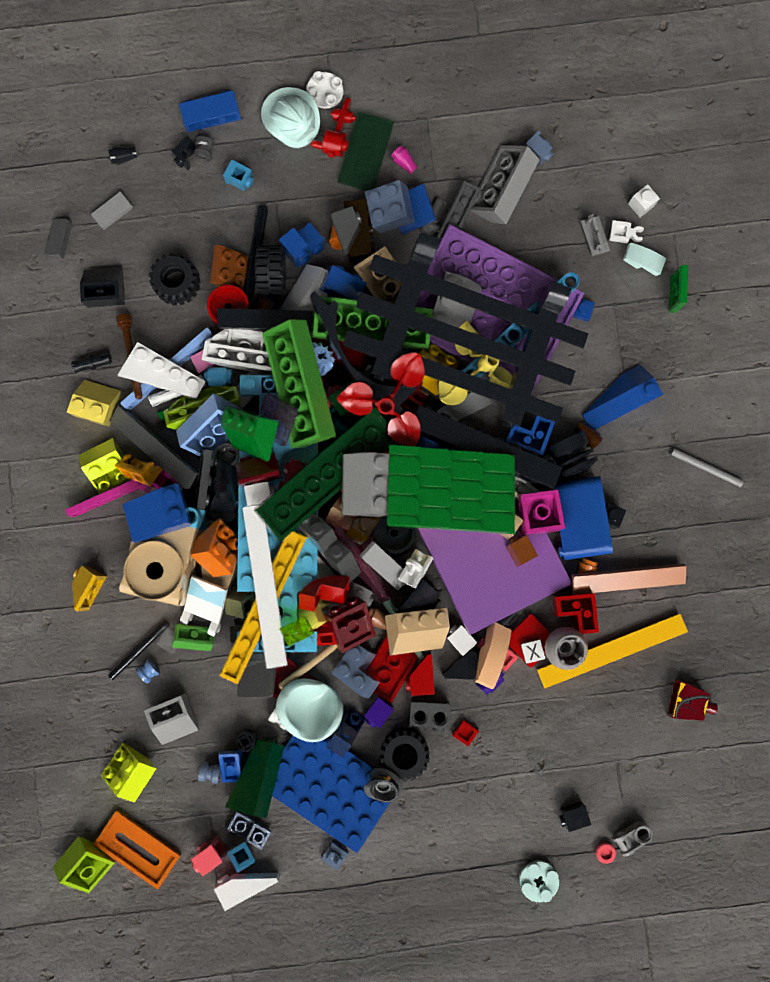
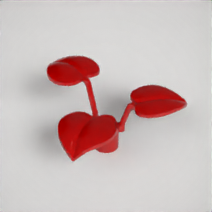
(358, 399)

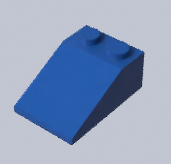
(157, 513)

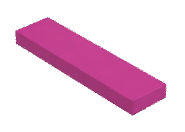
(102, 499)

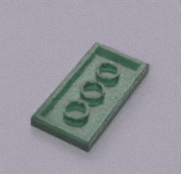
(365, 152)

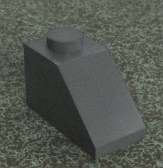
(346, 226)

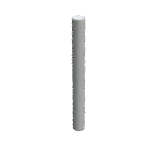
(707, 467)

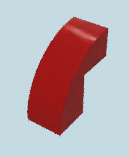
(328, 588)

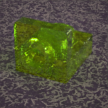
(296, 631)

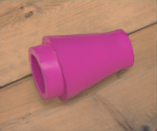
(403, 158)

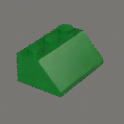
(249, 431)

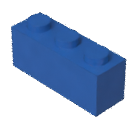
(210, 111)

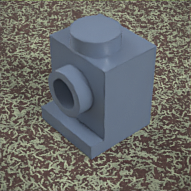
(540, 147)

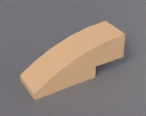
(493, 655)

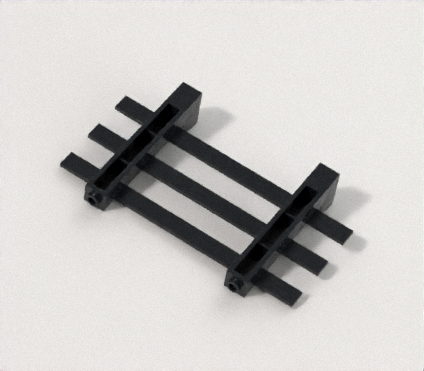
(528, 362)

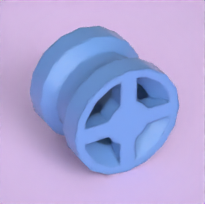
(147, 671)

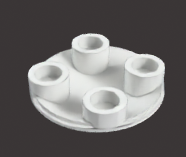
(325, 89)

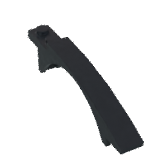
(327, 317)

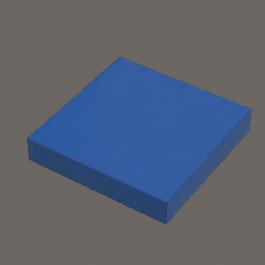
(421, 208)

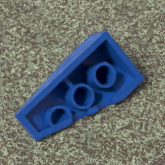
(626, 394)

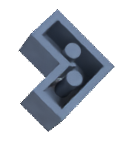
(352, 670)

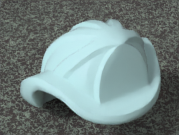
(291, 116)
(309, 709)

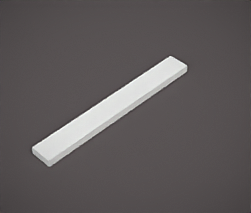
(265, 589)

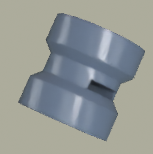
(209, 772)

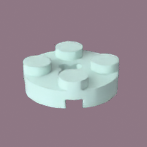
(544, 891)

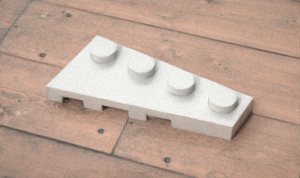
(155, 370)

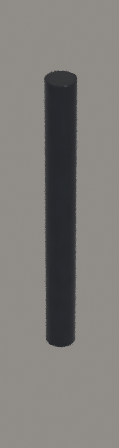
(138, 650)

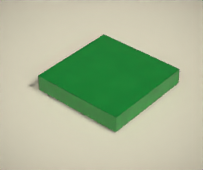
(678, 289)

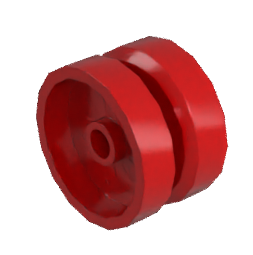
(226, 297)

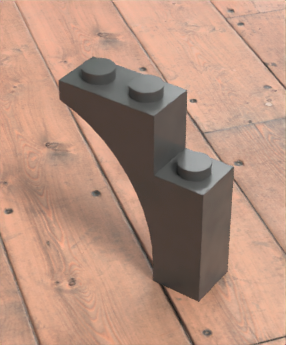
(335, 553)

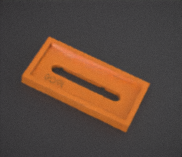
(130, 858)

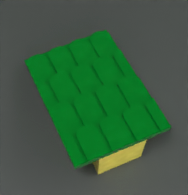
(451, 490)

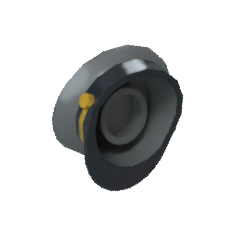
(383, 785)

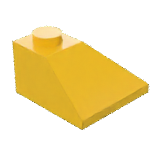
(86, 587)

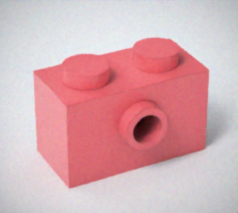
(209, 855)

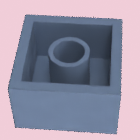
(389, 206)

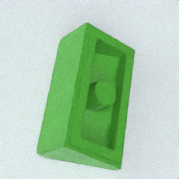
(192, 637)

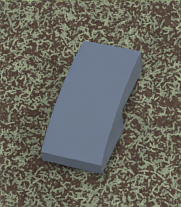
(249, 829)

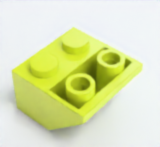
(100, 467)
(128, 773)

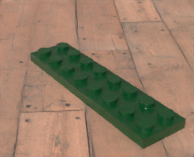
(321, 476)

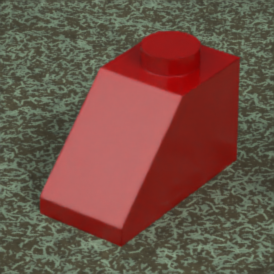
(421, 678)

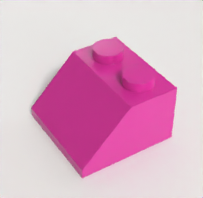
(540, 513)

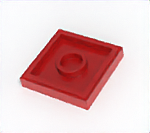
(527, 631)

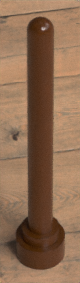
(124, 321)

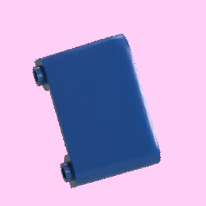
(584, 519)

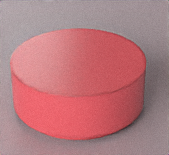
(605, 852)

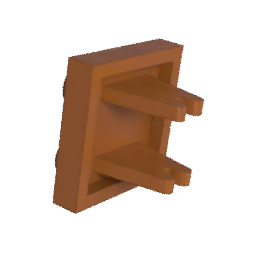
(228, 267)

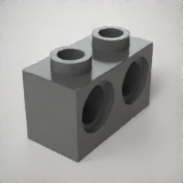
(430, 709)

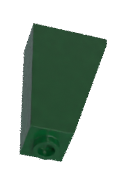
(257, 780)

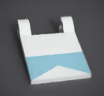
(206, 601)

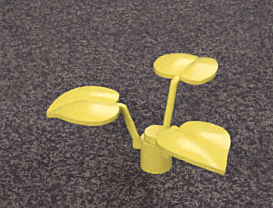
(454, 395)

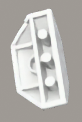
(238, 350)

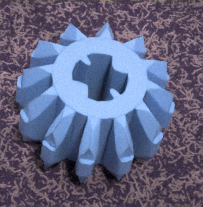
(323, 357)

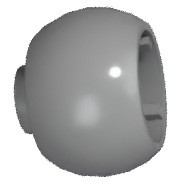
(575, 654)

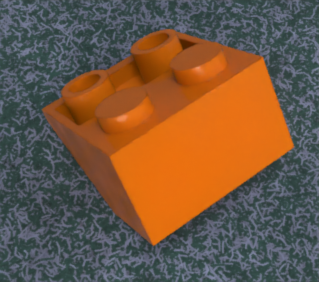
(216, 549)

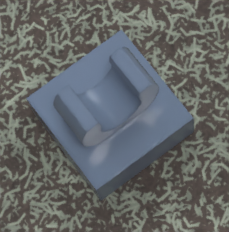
(334, 855)

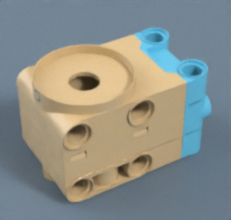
(163, 565)

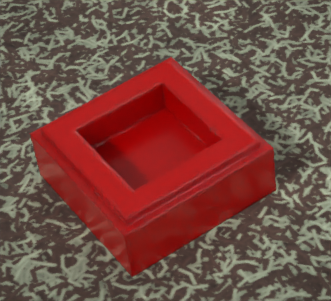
(465, 732)

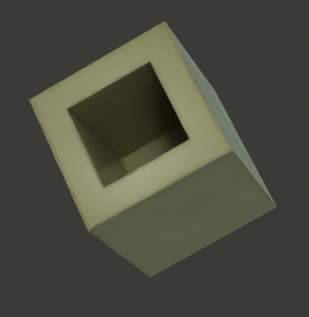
(238, 603)

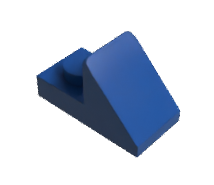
(230, 765)

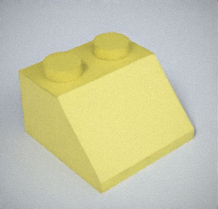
(94, 402)

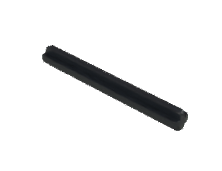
(257, 240)

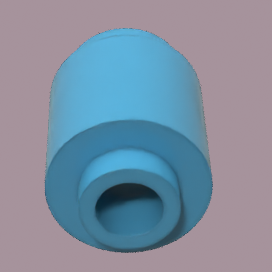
(218, 376)

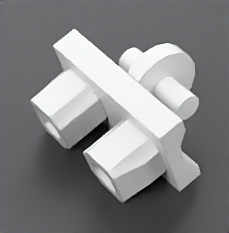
(415, 568)

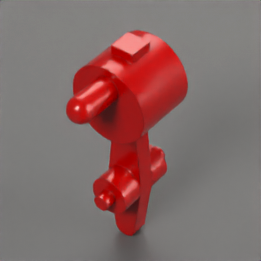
(336, 141)

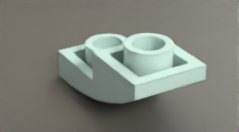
(643, 257)

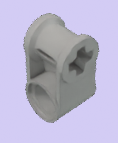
(630, 836)

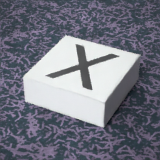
(532, 651)

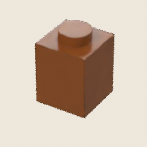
(521, 550)

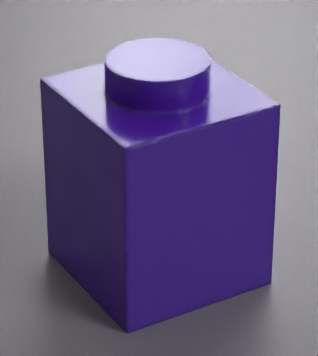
(378, 712)

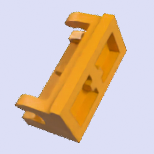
(139, 470)

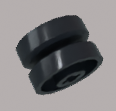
(393, 545)

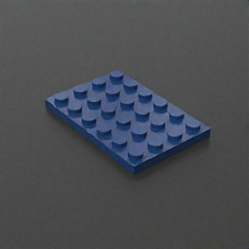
(328, 790)

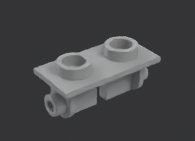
(595, 235)

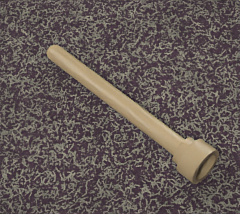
(308, 665)

